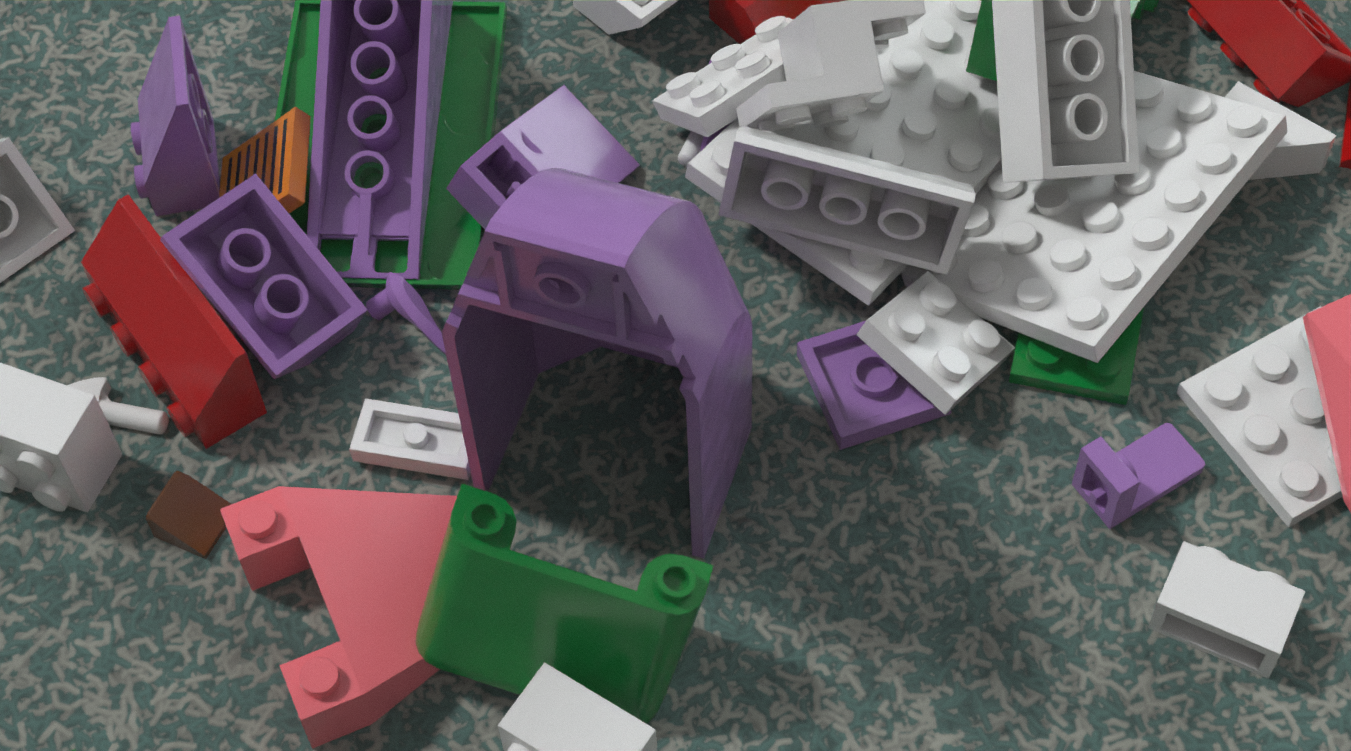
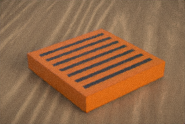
(276, 156)

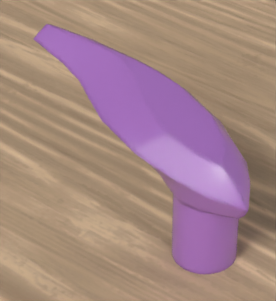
(409, 304)

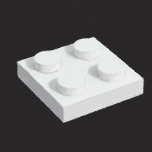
(935, 342)

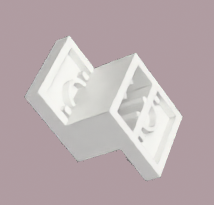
(829, 63)

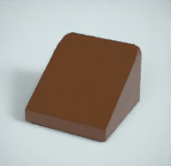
(188, 515)

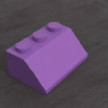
(265, 277)

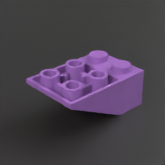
(548, 136)

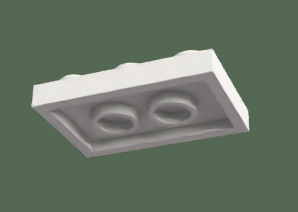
(710, 97)

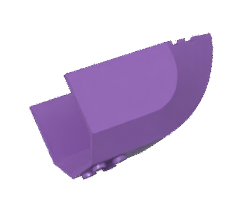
(612, 268)

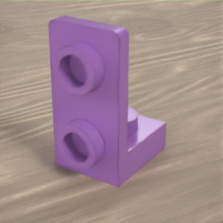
(1136, 475)

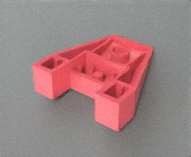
(373, 571)

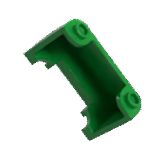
(508, 613)

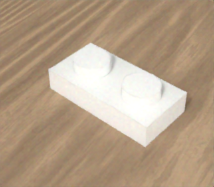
(410, 439)

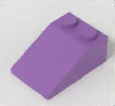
(175, 130)

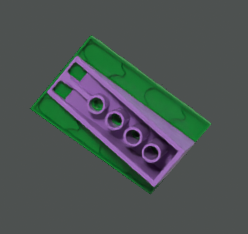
(392, 131)

